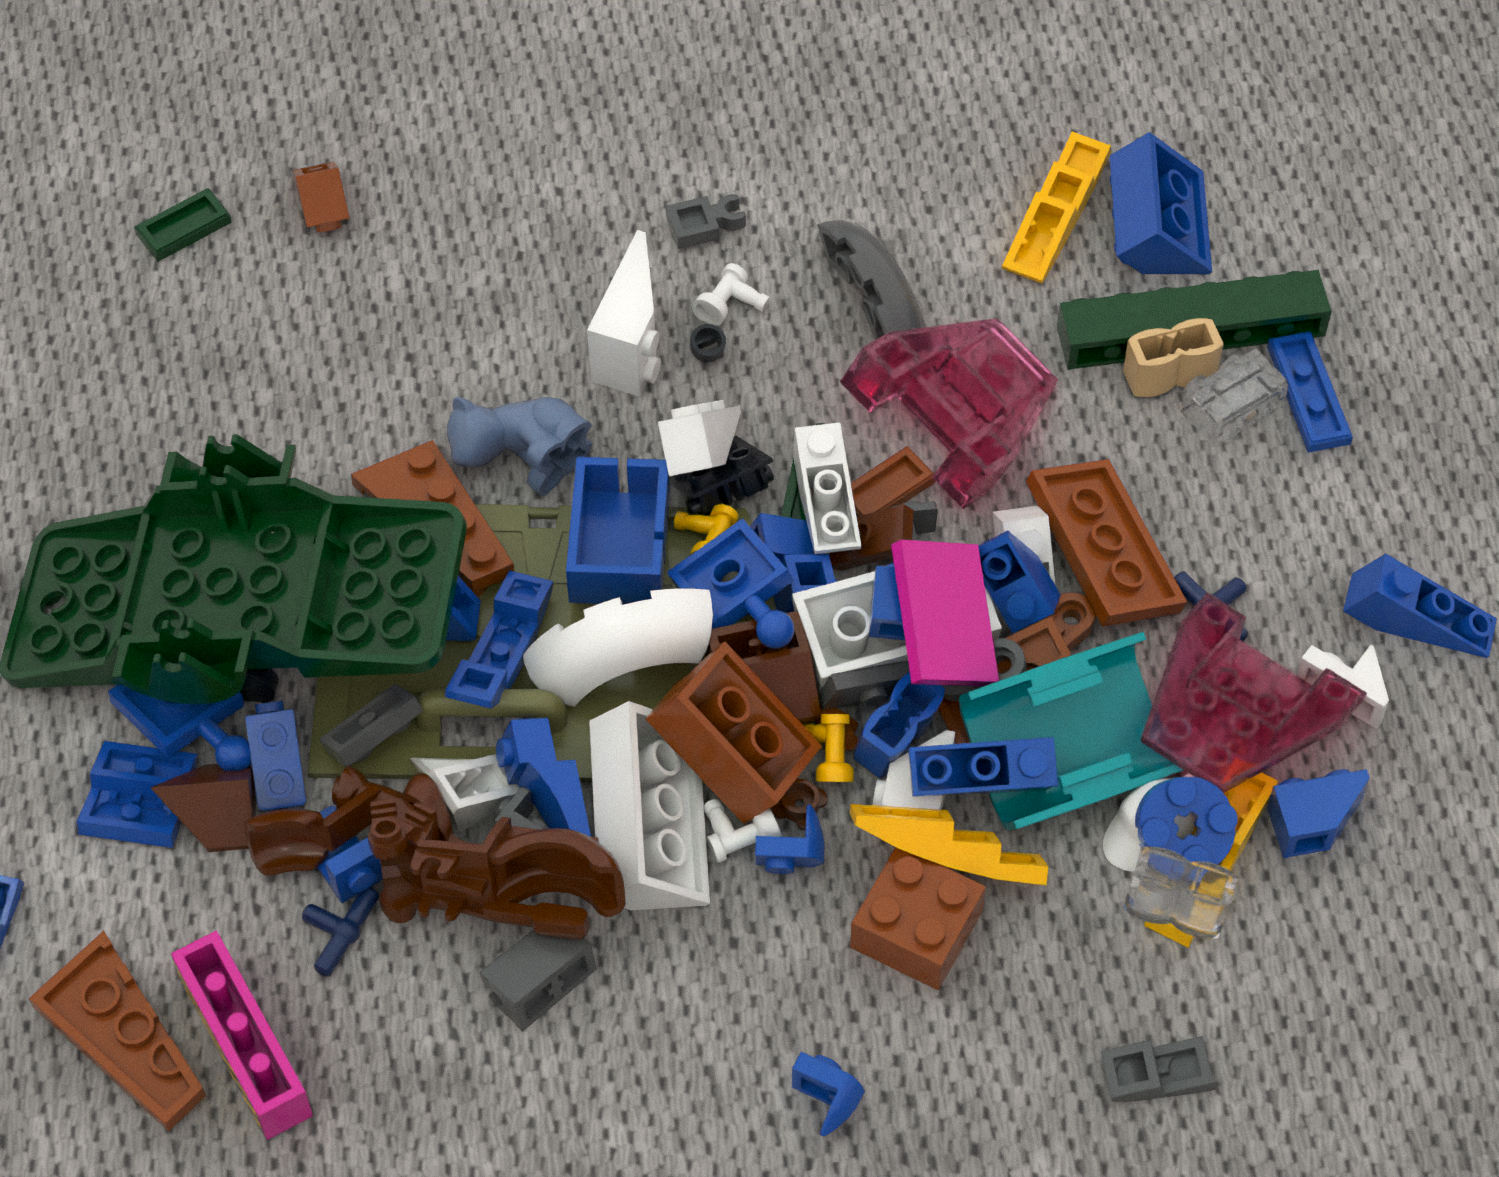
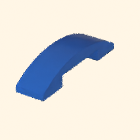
(500, 651)

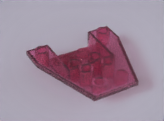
(1232, 709)

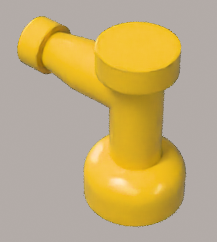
(720, 519)
(832, 733)

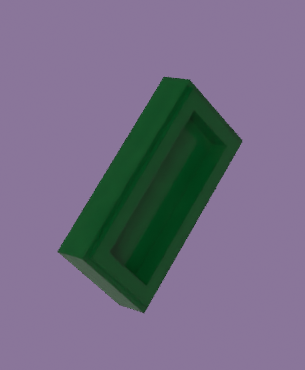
(182, 224)

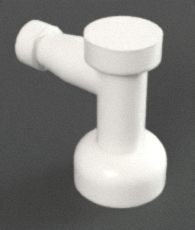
(713, 307)
(727, 839)

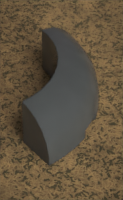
(870, 265)

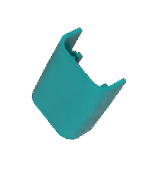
(1097, 718)

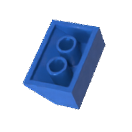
(1159, 209)

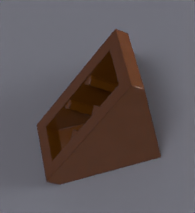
(212, 804)

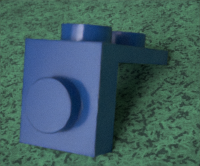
(275, 756)
(350, 866)

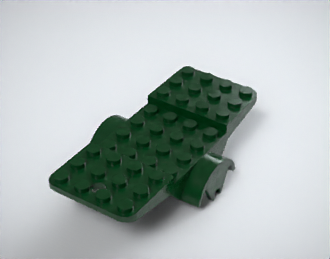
(234, 576)

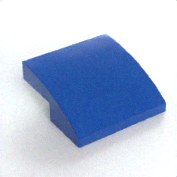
(121, 797)

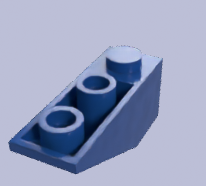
(1412, 606)
(983, 767)

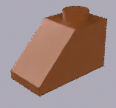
(321, 196)

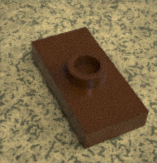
(876, 534)

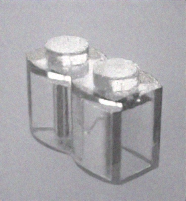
(1180, 892)

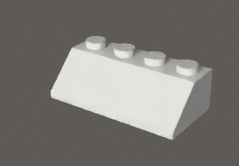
(838, 628)
(648, 811)

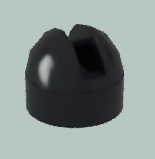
(705, 336)

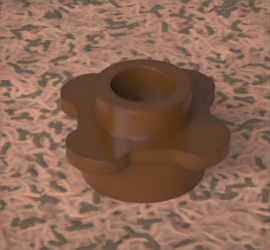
(805, 792)

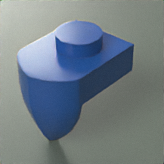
(785, 853)
(827, 1082)

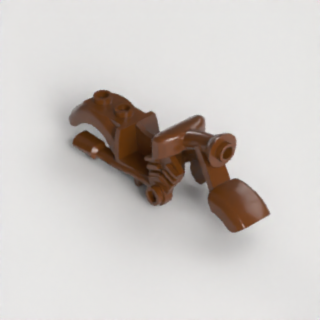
(434, 869)

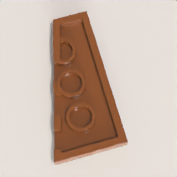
(426, 476)
(118, 1030)

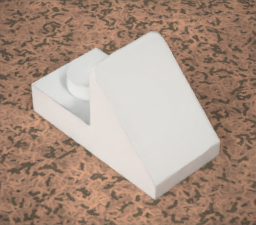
(1364, 675)

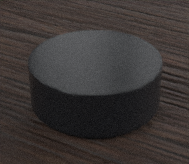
(259, 685)

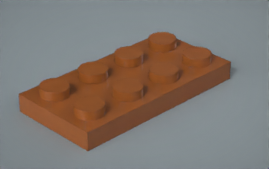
(1106, 542)

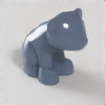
(538, 430)

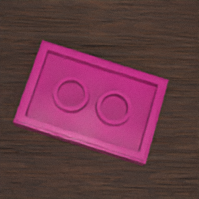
(944, 613)

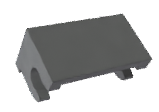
(537, 975)

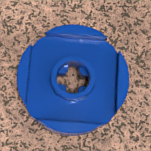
(1181, 796)

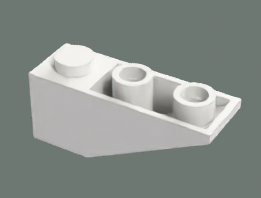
(698, 436)
(825, 488)

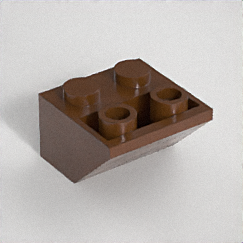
(783, 670)

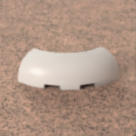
(620, 640)

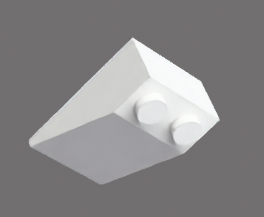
(623, 328)

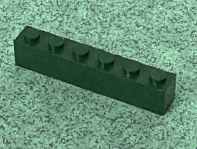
(1243, 311)

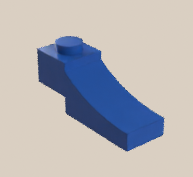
(531, 762)

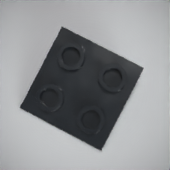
(744, 472)

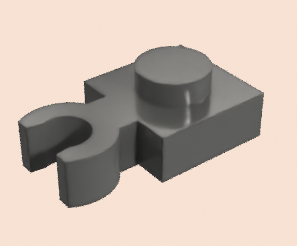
(700, 222)

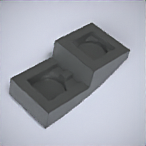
(1156, 1072)

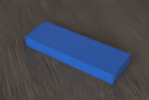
(1310, 392)

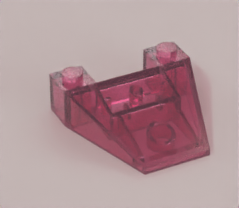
(967, 386)

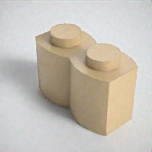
(1171, 358)

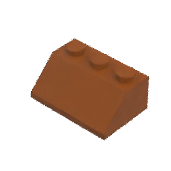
(734, 733)

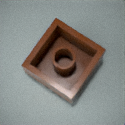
(917, 917)

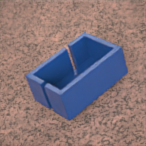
(617, 536)

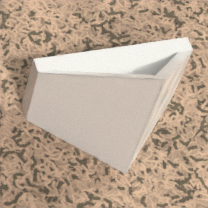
(468, 786)

